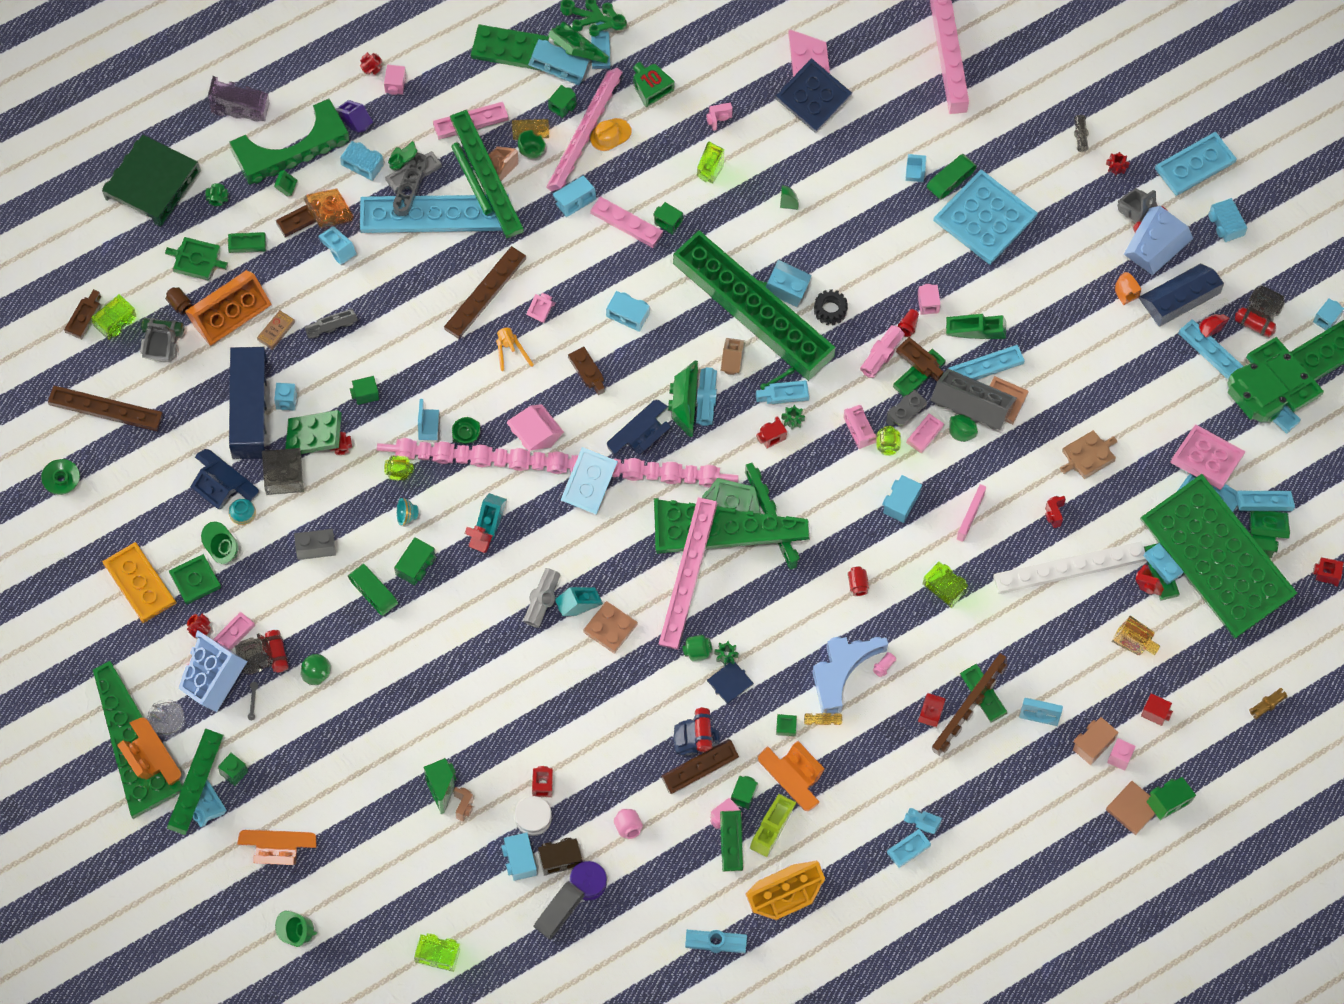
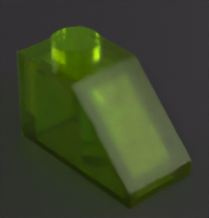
(711, 163)

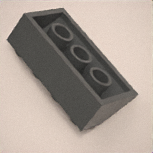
(973, 399)

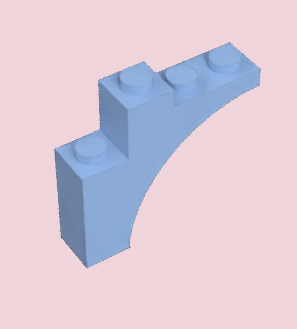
(843, 659)

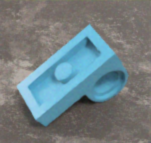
(339, 245)

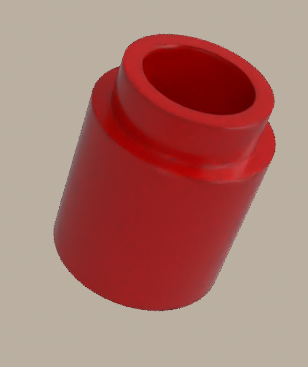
(858, 581)

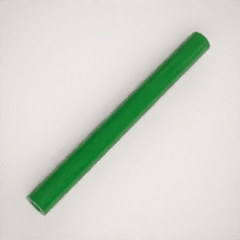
(478, 192)

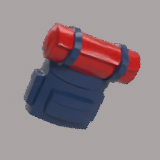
(695, 734)

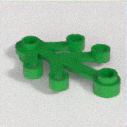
(614, 21)

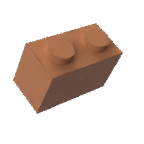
(1095, 740)

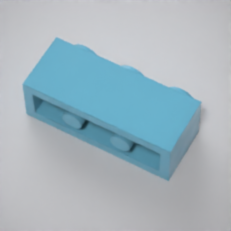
(557, 62)

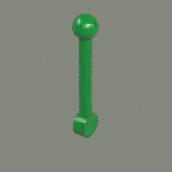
(790, 371)

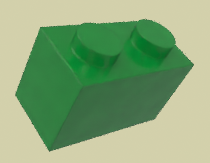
(414, 561)
(1170, 798)

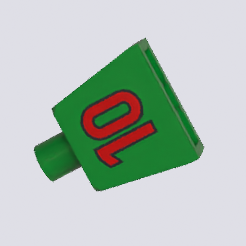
(651, 83)

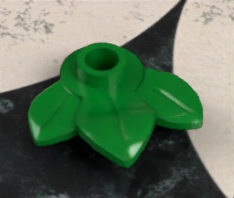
(401, 156)

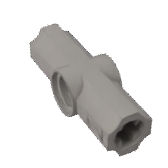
(542, 597)

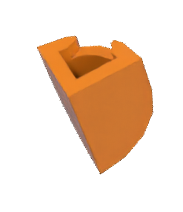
(1127, 288)

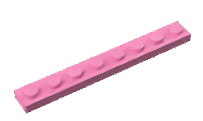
(584, 129)
(688, 573)

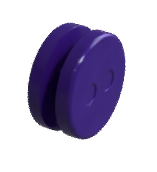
(590, 879)

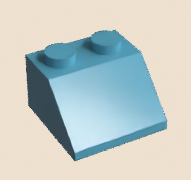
(788, 283)

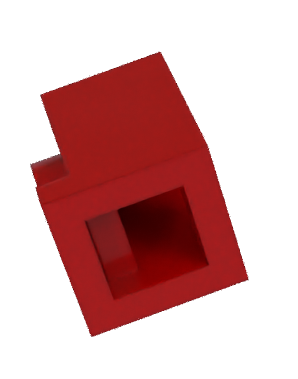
(772, 433)
(1331, 566)
(542, 789)

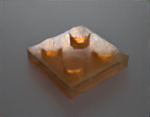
(328, 208)

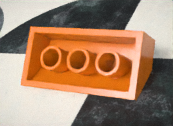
(228, 307)

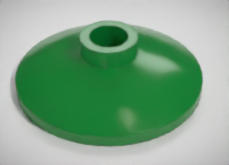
(60, 469)

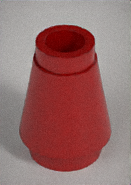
(909, 322)

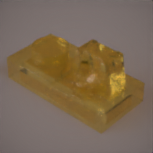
(539, 127)

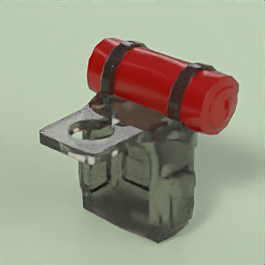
(1261, 311)
(263, 653)

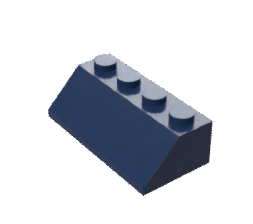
(1182, 293)

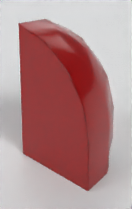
(1213, 324)

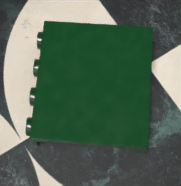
(152, 179)

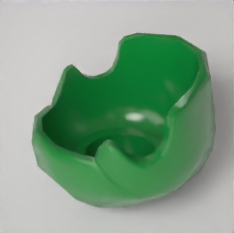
(531, 144)
(315, 669)

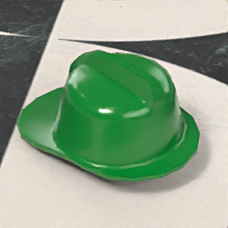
(219, 542)
(294, 928)

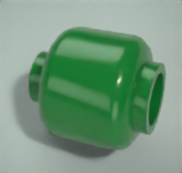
(697, 648)

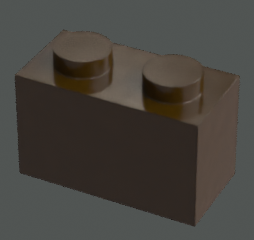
(559, 856)

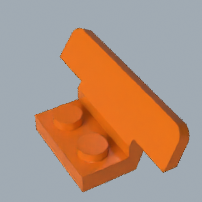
(148, 755)
(794, 773)
(276, 846)

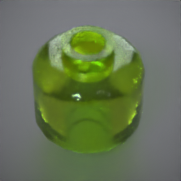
(888, 440)
(398, 467)

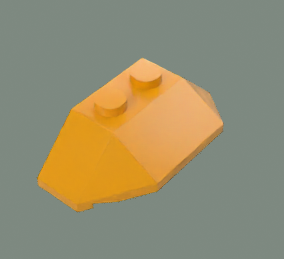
(786, 890)

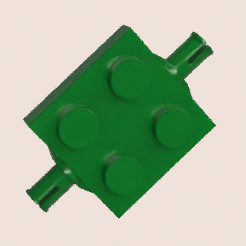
(196, 258)

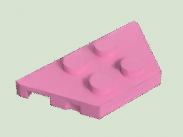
(804, 48)

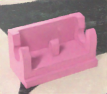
(859, 426)

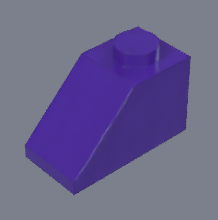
(354, 115)

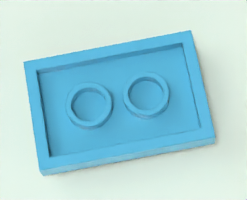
(589, 480)

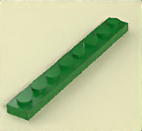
(486, 174)

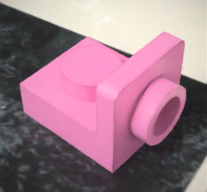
(719, 112)
(540, 307)

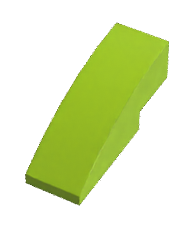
(772, 825)

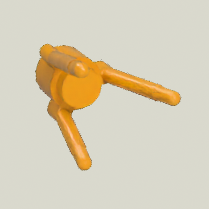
(507, 339)

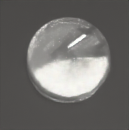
(166, 718)

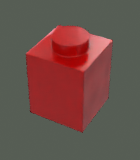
(1157, 710)

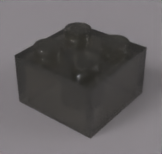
(283, 471)

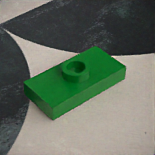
(247, 242)

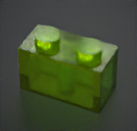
(114, 317)
(945, 584)
(437, 952)

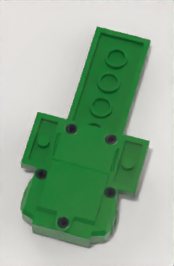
(1285, 377)

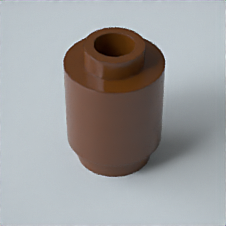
(178, 300)

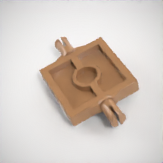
(1088, 454)

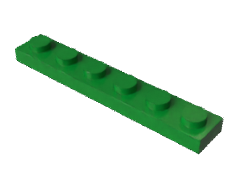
(768, 506)
(195, 781)

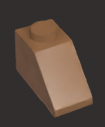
(732, 356)

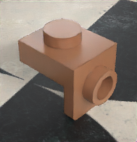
(465, 807)

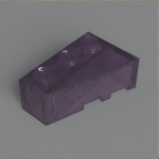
(237, 102)

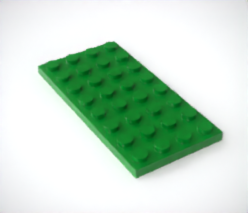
(1218, 556)

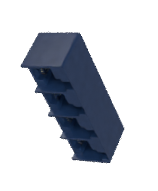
(247, 402)

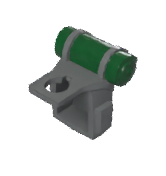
(160, 339)

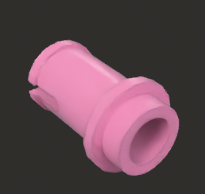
(885, 663)

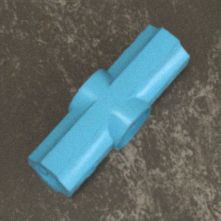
(706, 396)
(729, 941)

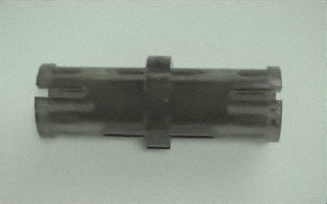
(1081, 133)

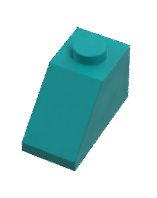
(491, 513)
(578, 600)

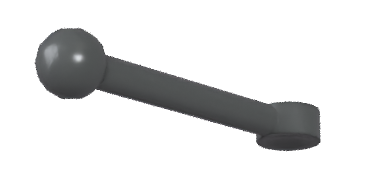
(254, 686)

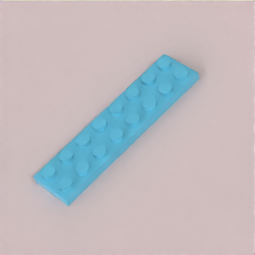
(427, 214)

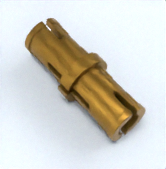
(1268, 703)

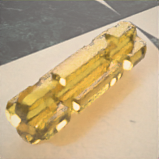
(822, 718)

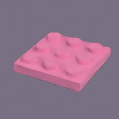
(1208, 456)

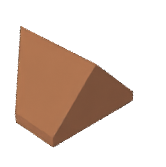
(504, 160)

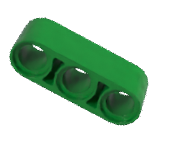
(951, 176)
(372, 589)

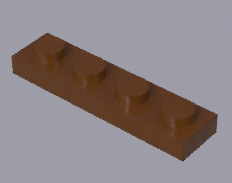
(699, 766)

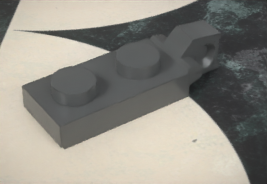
(330, 323)

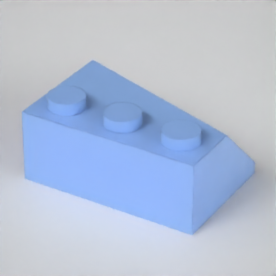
(1157, 239)
(210, 672)

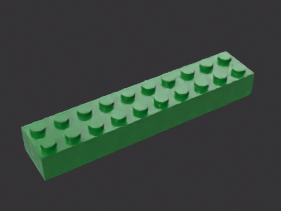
(754, 305)

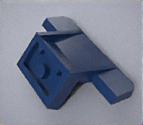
(641, 430)
(219, 480)

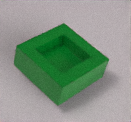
(285, 183)
(786, 725)

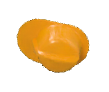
(610, 134)

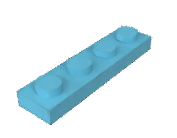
(990, 363)

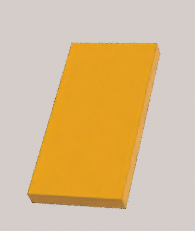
(139, 582)

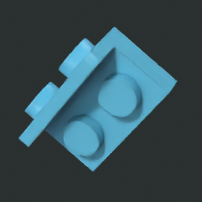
(208, 806)

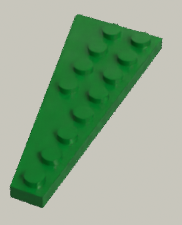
(728, 527)
(119, 712)

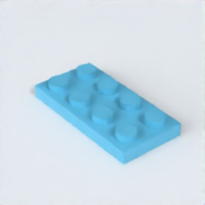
(1195, 163)

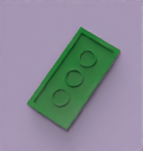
(505, 46)

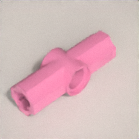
(882, 351)

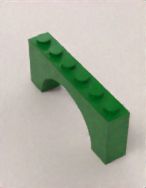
(261, 162)

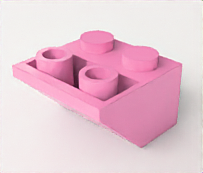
(535, 428)

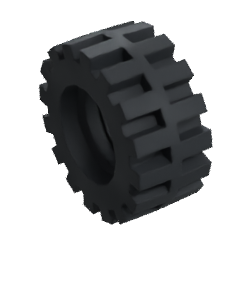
(830, 297)

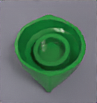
(962, 428)
(465, 430)

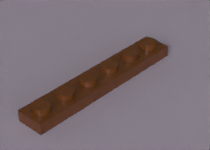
(485, 292)
(105, 408)
(965, 711)

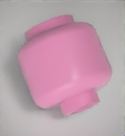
(628, 823)

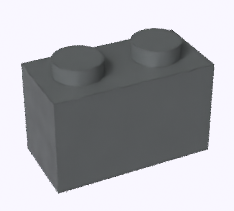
(315, 544)

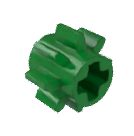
(216, 194)
(793, 422)
(726, 647)

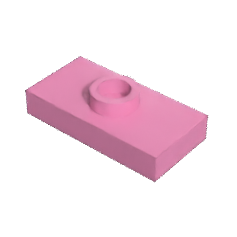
(925, 433)

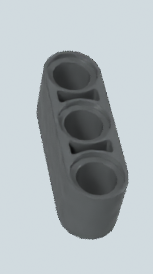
(559, 910)

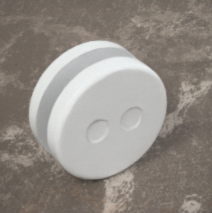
(533, 815)

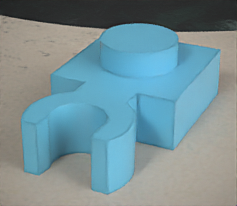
(924, 821)

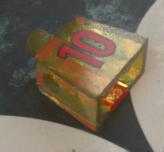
(1135, 637)

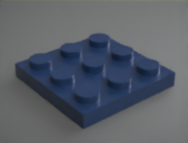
(813, 95)

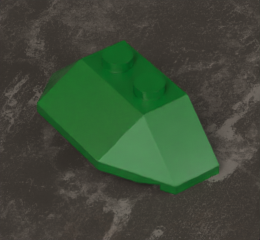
(684, 397)

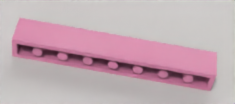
(950, 56)

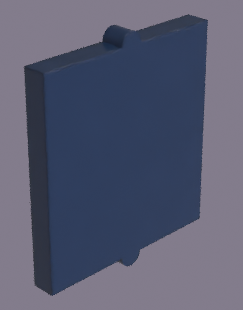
(730, 682)

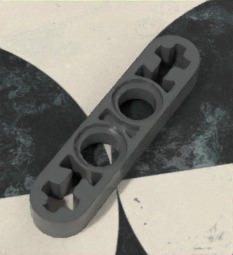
(413, 185)

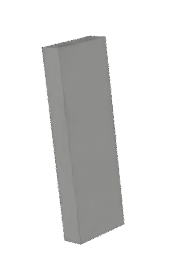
(395, 178)

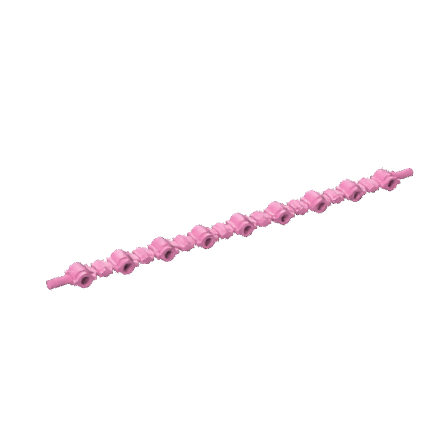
(556, 462)

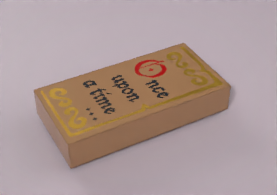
(276, 329)

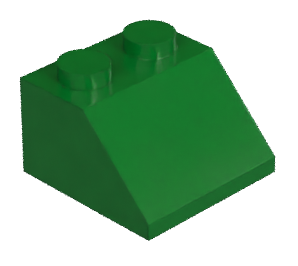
(440, 780)

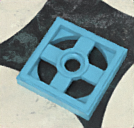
(1041, 711)

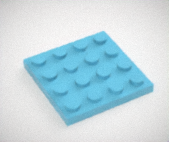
(985, 216)

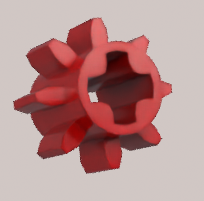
(371, 63)
(1117, 163)
(344, 444)
(198, 623)

